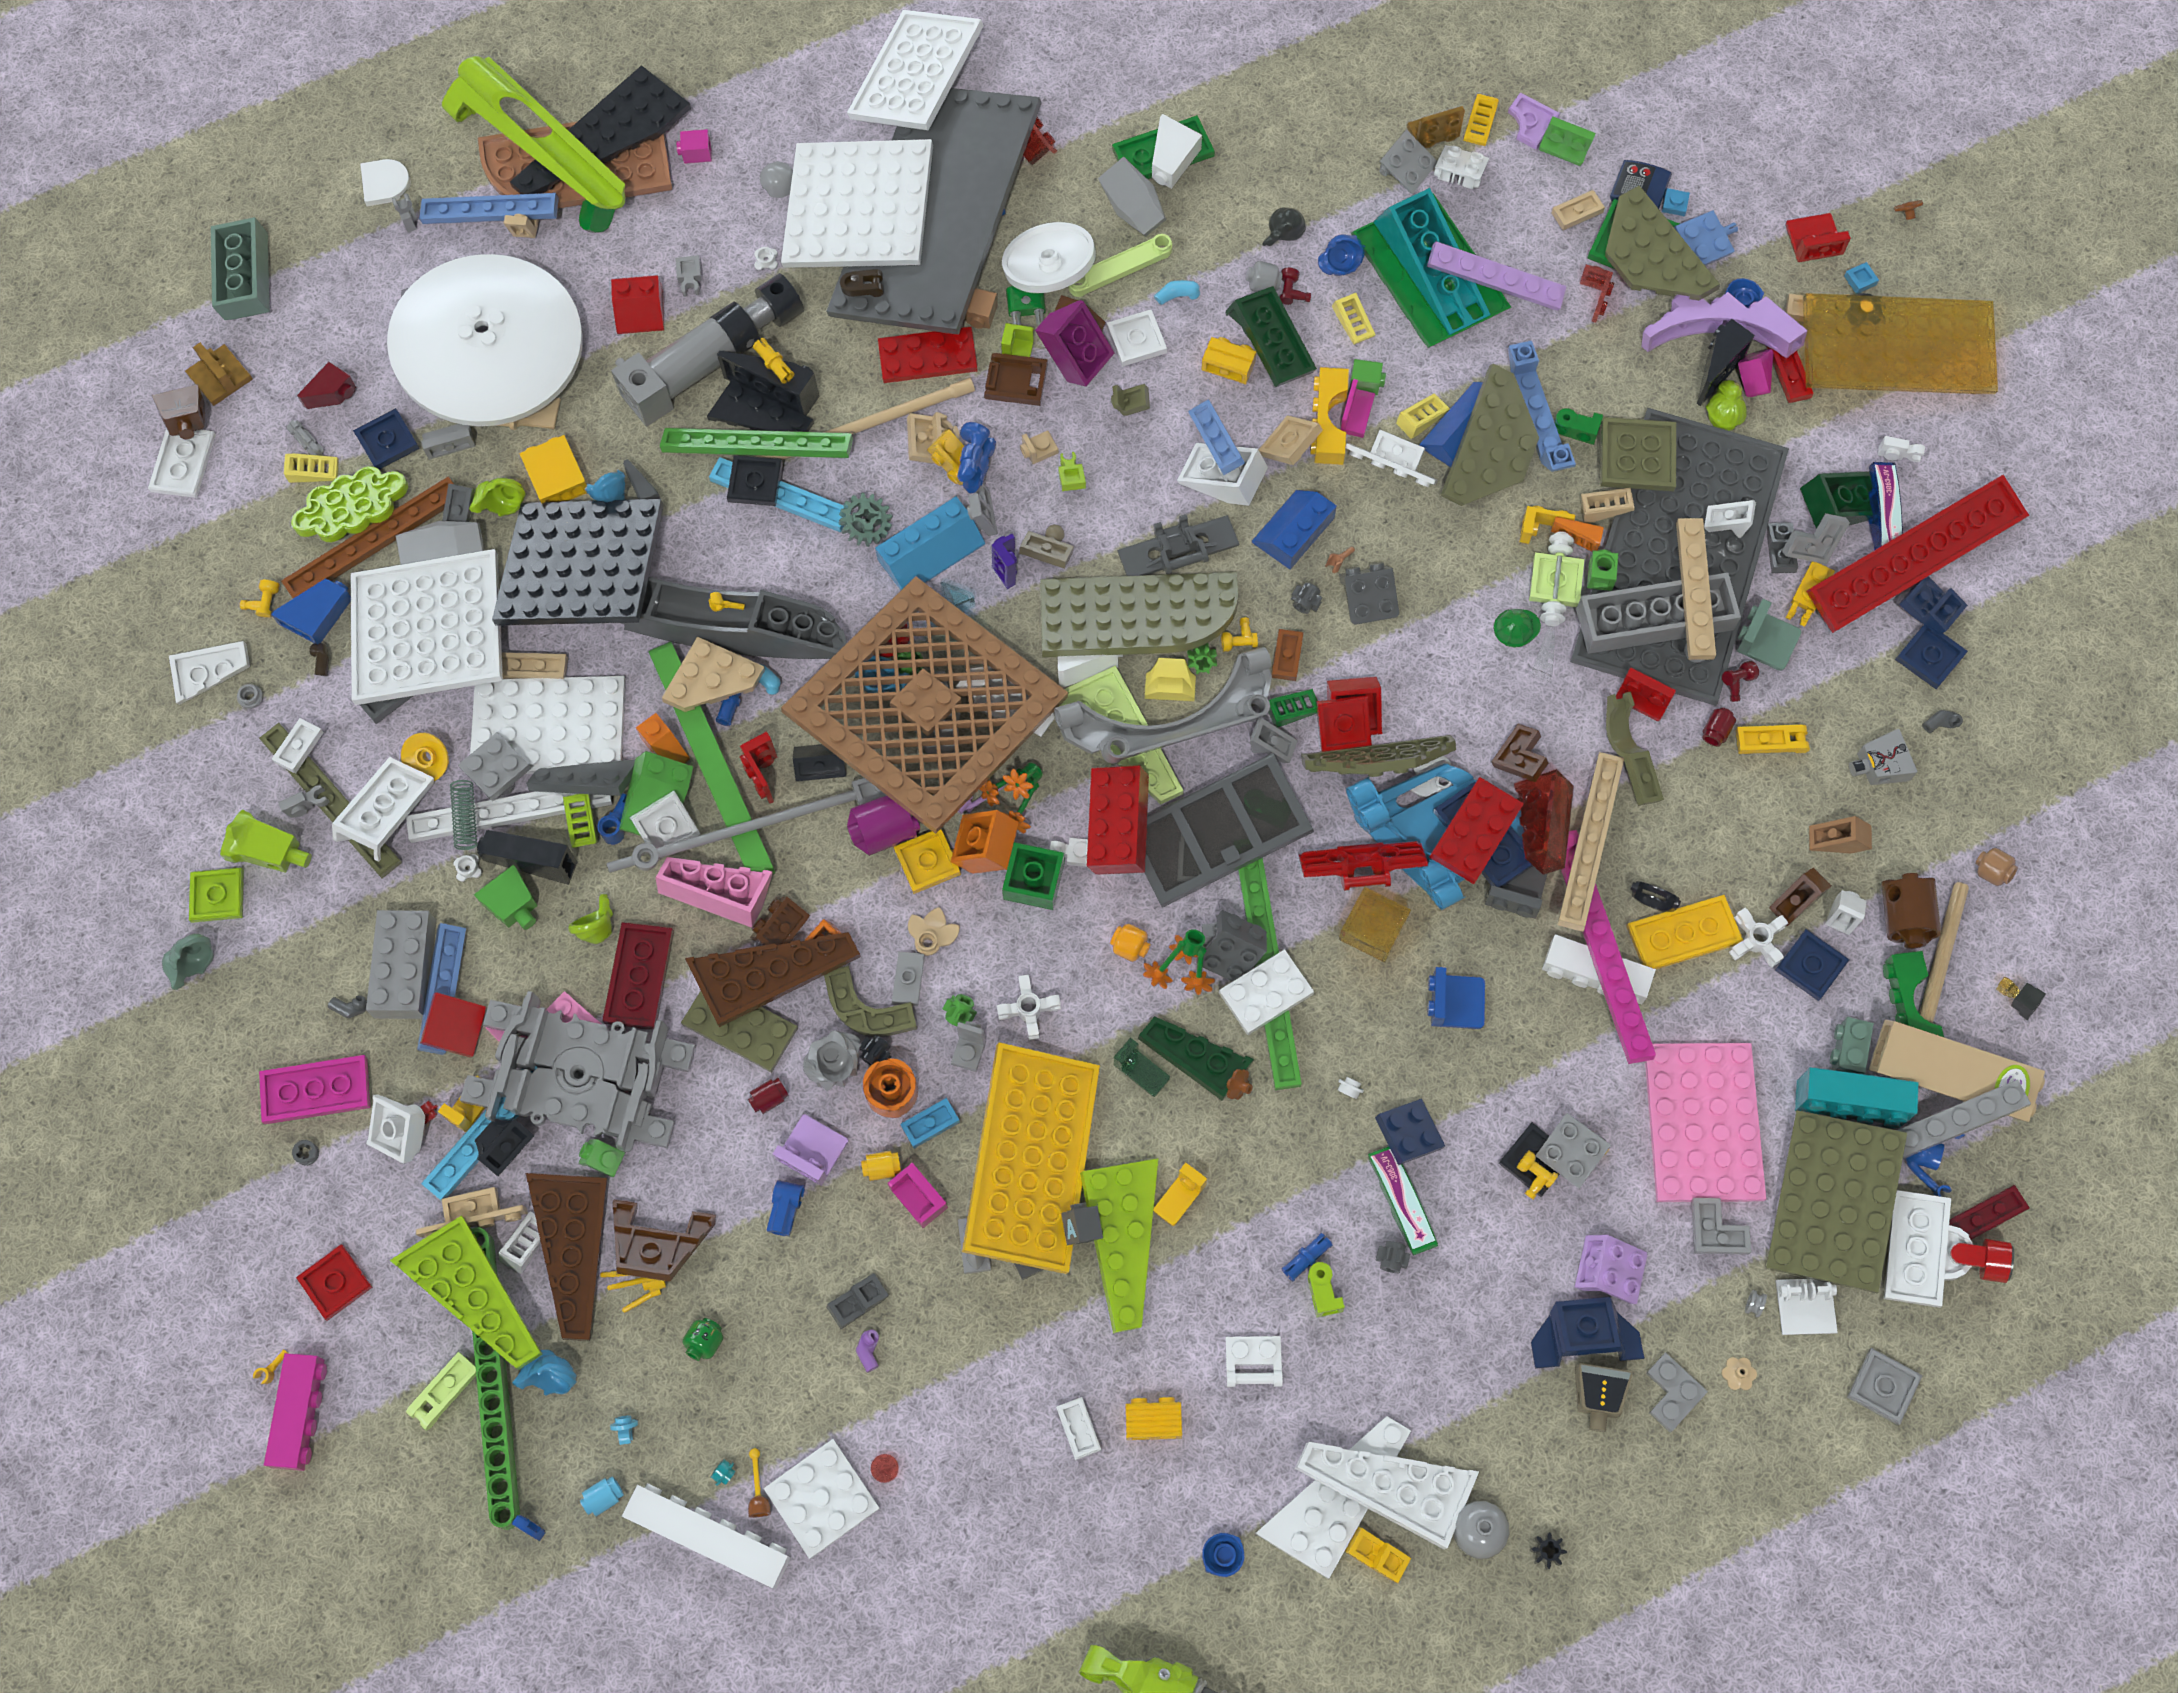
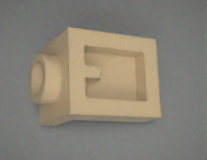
(521, 226)
(1038, 447)

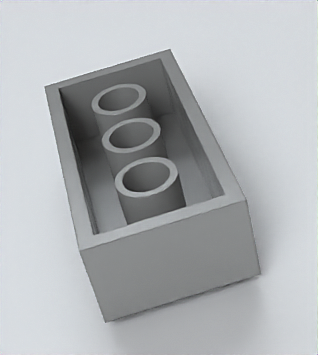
(400, 964)

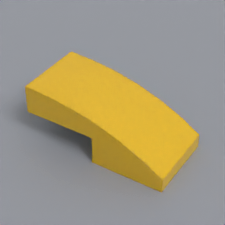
(1377, 1555)

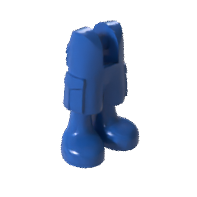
(975, 456)

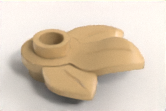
(932, 928)

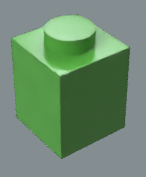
(1368, 375)

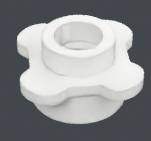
(761, 254)
(464, 861)
(1350, 1087)

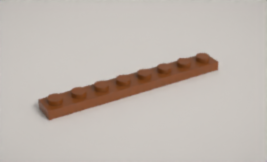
(369, 541)

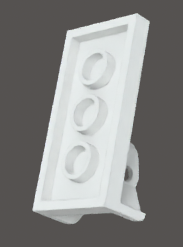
(382, 805)

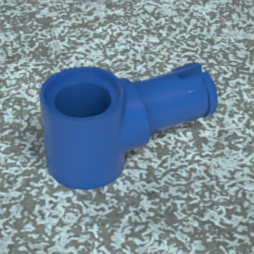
(613, 819)

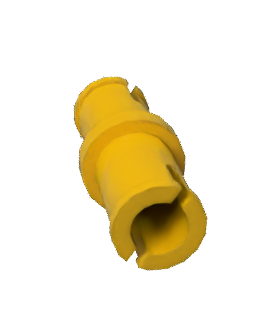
(773, 360)

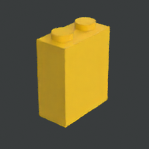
(554, 471)

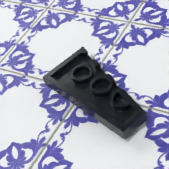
(753, 410)

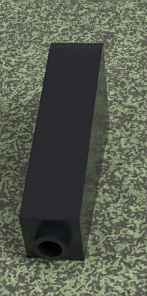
(528, 855)

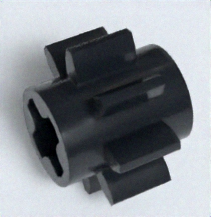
(874, 1050)
(1542, 1556)

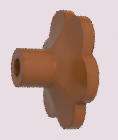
(1909, 208)
(1238, 1084)

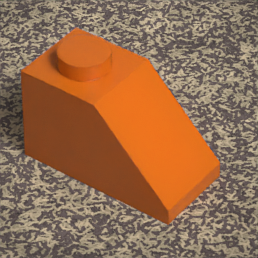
(661, 739)

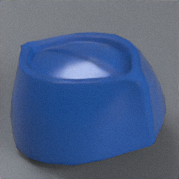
(1745, 291)
(1223, 1555)

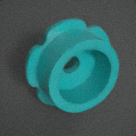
(723, 1472)

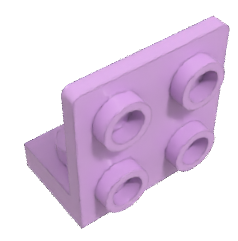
(811, 1149)
(1611, 1267)

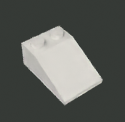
(1235, 487)

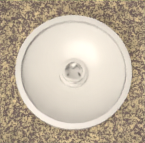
(1048, 257)

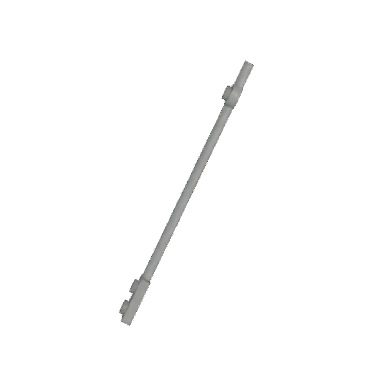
(862, 792)

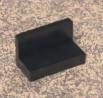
(816, 763)

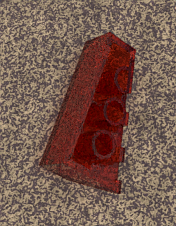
(1546, 820)

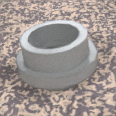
(245, 691)

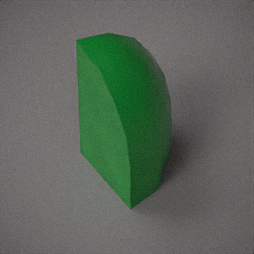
(594, 218)

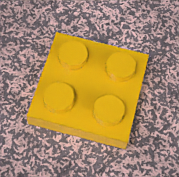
(926, 861)

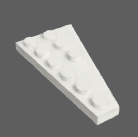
(1403, 1490)
(1323, 1521)

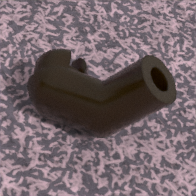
(322, 659)

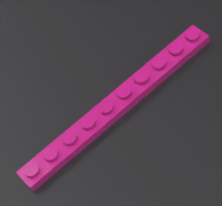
(1613, 974)

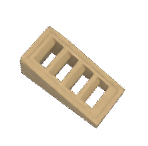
(1600, 513)

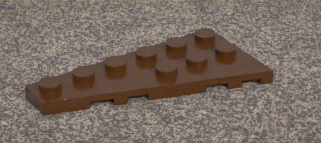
(570, 1233)

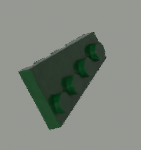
(1194, 1056)

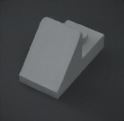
(1270, 739)

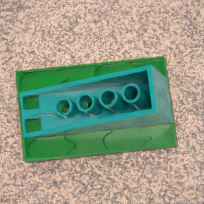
(1399, 251)

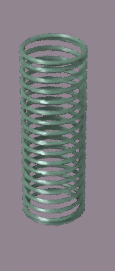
(465, 827)

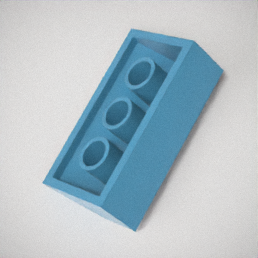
(930, 544)

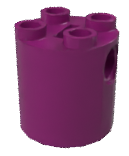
(880, 825)

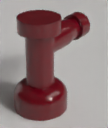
(1289, 277)
(1747, 671)

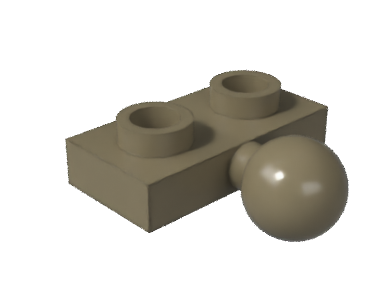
(1047, 547)

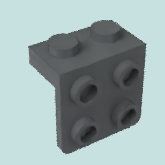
(1370, 593)
(1519, 895)
(1234, 947)

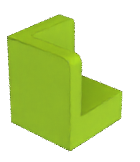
(1017, 340)

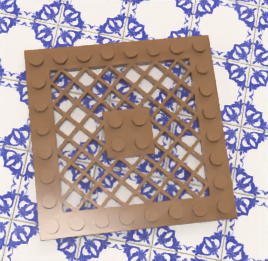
(925, 703)

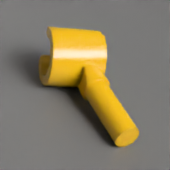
(717, 604)
(269, 1370)

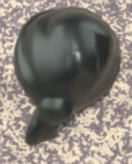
(1285, 225)

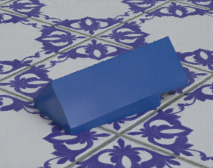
(1447, 434)

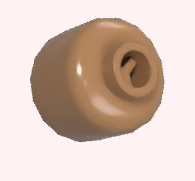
(1996, 867)

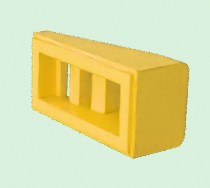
(1486, 106)

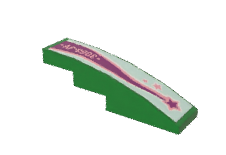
(1403, 1201)

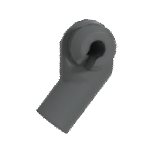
(348, 1010)

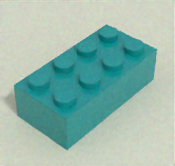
(1857, 1097)

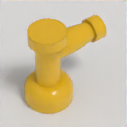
(262, 607)
(1246, 638)
(1543, 1177)

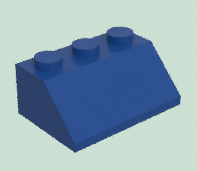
(1295, 527)

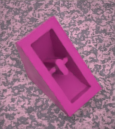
(1757, 373)

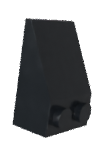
(1726, 350)

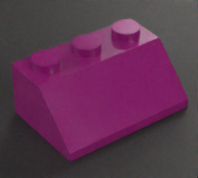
(1075, 343)

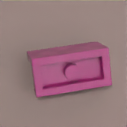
(1357, 411)

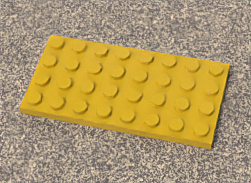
(1030, 1157)

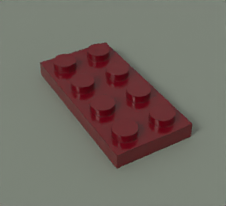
(638, 975)

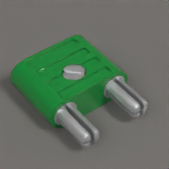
(1025, 304)

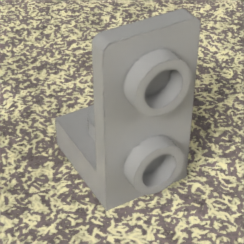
(969, 1046)

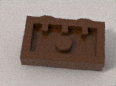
(781, 923)

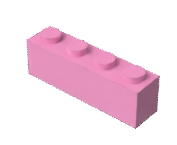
(716, 889)

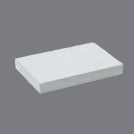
(182, 464)

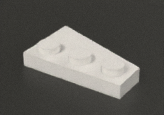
(205, 668)

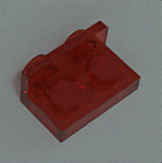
(1038, 143)

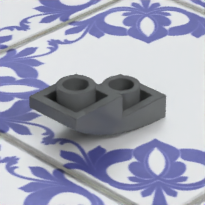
(1777, 537)

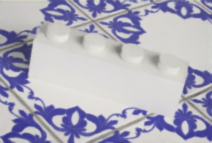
(1574, 962)

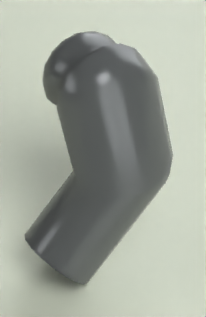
(1943, 719)

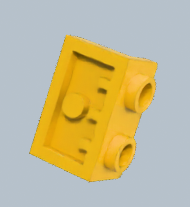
(947, 453)

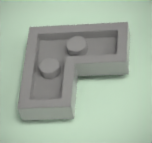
(982, 510)
(1821, 544)
(1711, 1235)
(1681, 1392)

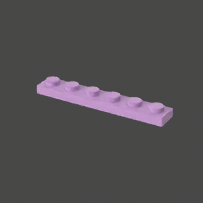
(1496, 276)

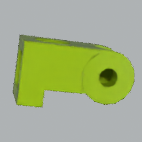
(1322, 1292)

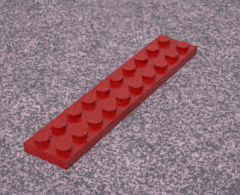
(1917, 553)

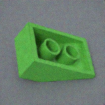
(650, 781)

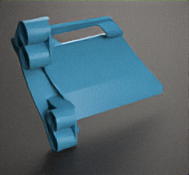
(1391, 824)

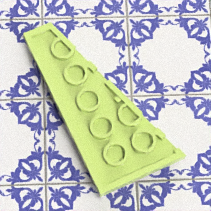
(1110, 697)

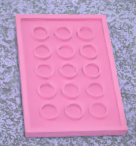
(1705, 1123)

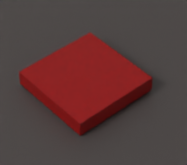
(1344, 723)
(453, 1025)
(334, 1282)

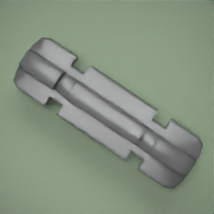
(304, 438)

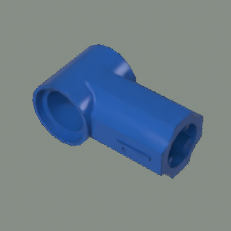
(785, 1204)

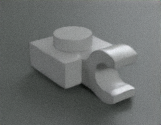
(406, 212)
(302, 802)

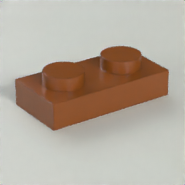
(1287, 655)

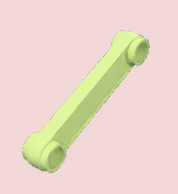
(1123, 264)

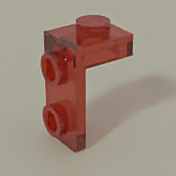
(1599, 279)

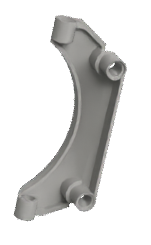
(1246, 684)

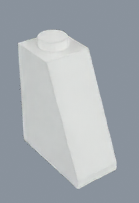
(1174, 151)
(1078, 668)

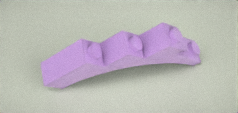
(1762, 318)

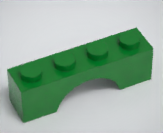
(1904, 974)

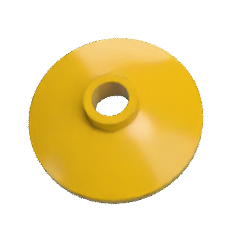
(414, 754)

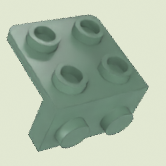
(1768, 638)

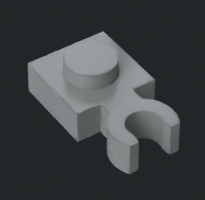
(688, 273)

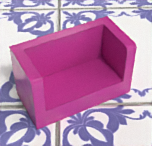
(917, 1195)

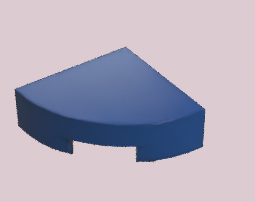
(528, 1527)

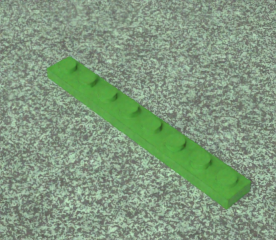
(756, 442)

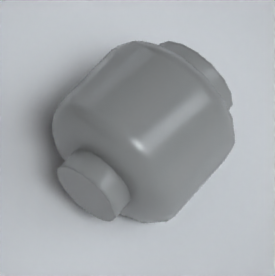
(1263, 276)

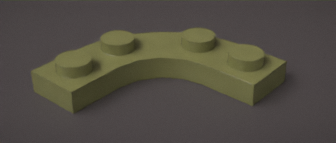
(863, 1018)

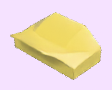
(1170, 681)

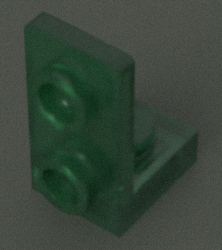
(1140, 1068)

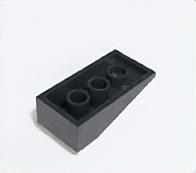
(751, 371)

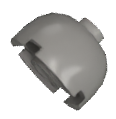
(1481, 1530)

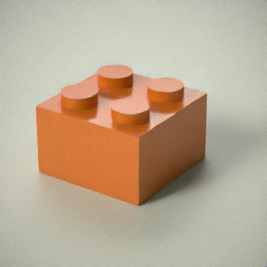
(984, 841)

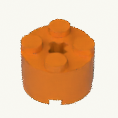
(890, 1073)

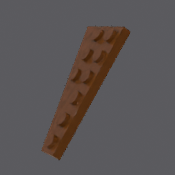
(758, 975)

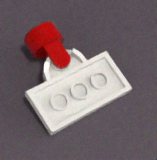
(1930, 1251)

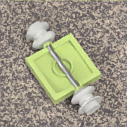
(1556, 579)

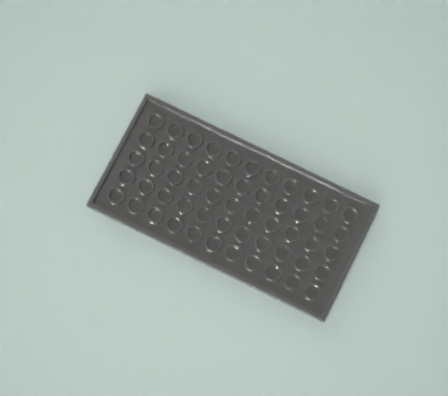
(973, 167)
(1710, 470)

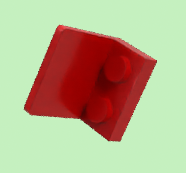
(1816, 237)
(758, 753)

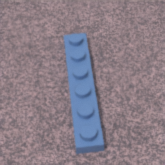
(488, 208)

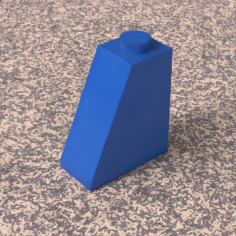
(314, 611)

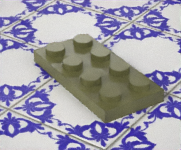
(754, 1036)

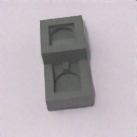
(857, 1301)

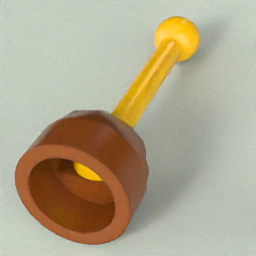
(758, 1505)

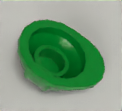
(1516, 627)

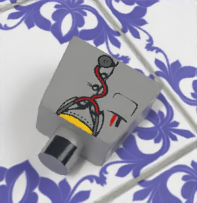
(1885, 760)

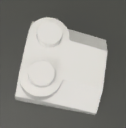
(396, 1128)

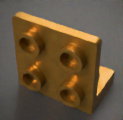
(1437, 127)

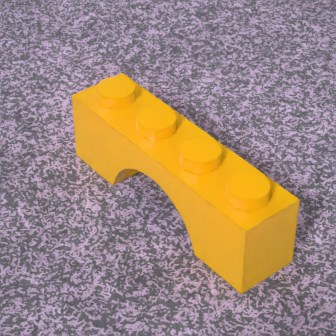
(1332, 390)

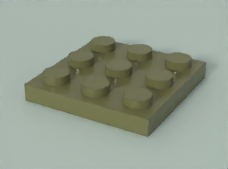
(1638, 454)

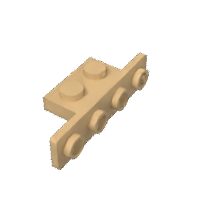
(477, 1208)

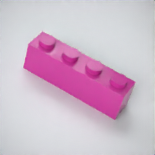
(295, 1412)

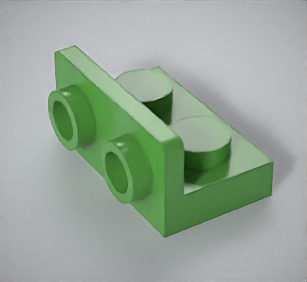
(1566, 141)

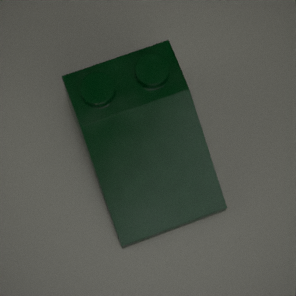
(1839, 495)

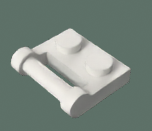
(1253, 1352)

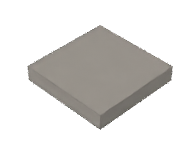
(1884, 1386)

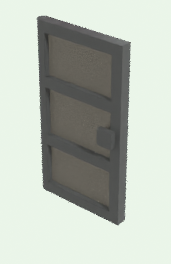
(1221, 829)

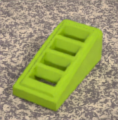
(591, 828)

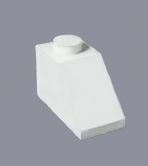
(1846, 912)

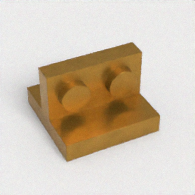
(217, 373)

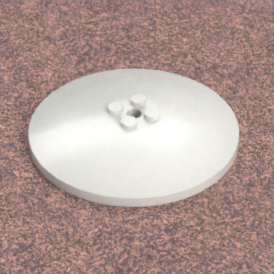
(491, 374)

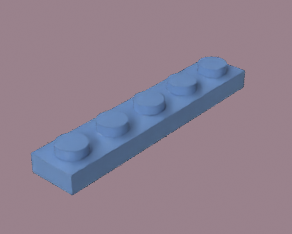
(443, 971)

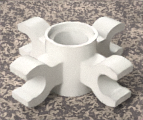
(1746, 922)
(1050, 1003)

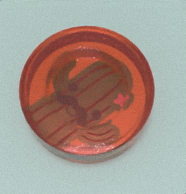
(884, 1468)

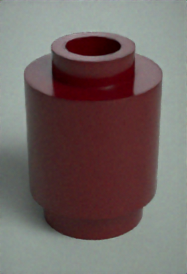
(1718, 727)
(768, 1096)

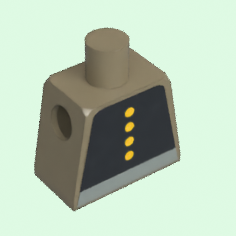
(1601, 1393)

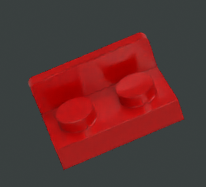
(1647, 693)

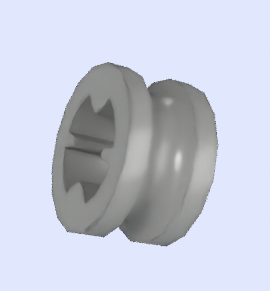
(1755, 1303)

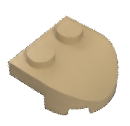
(923, 432)

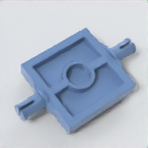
(1707, 237)

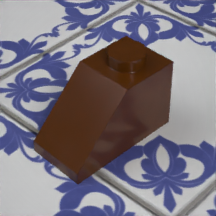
(1800, 895)

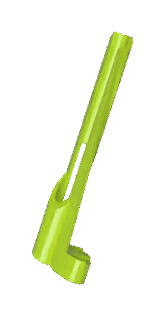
(481, 89)

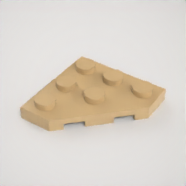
(711, 676)

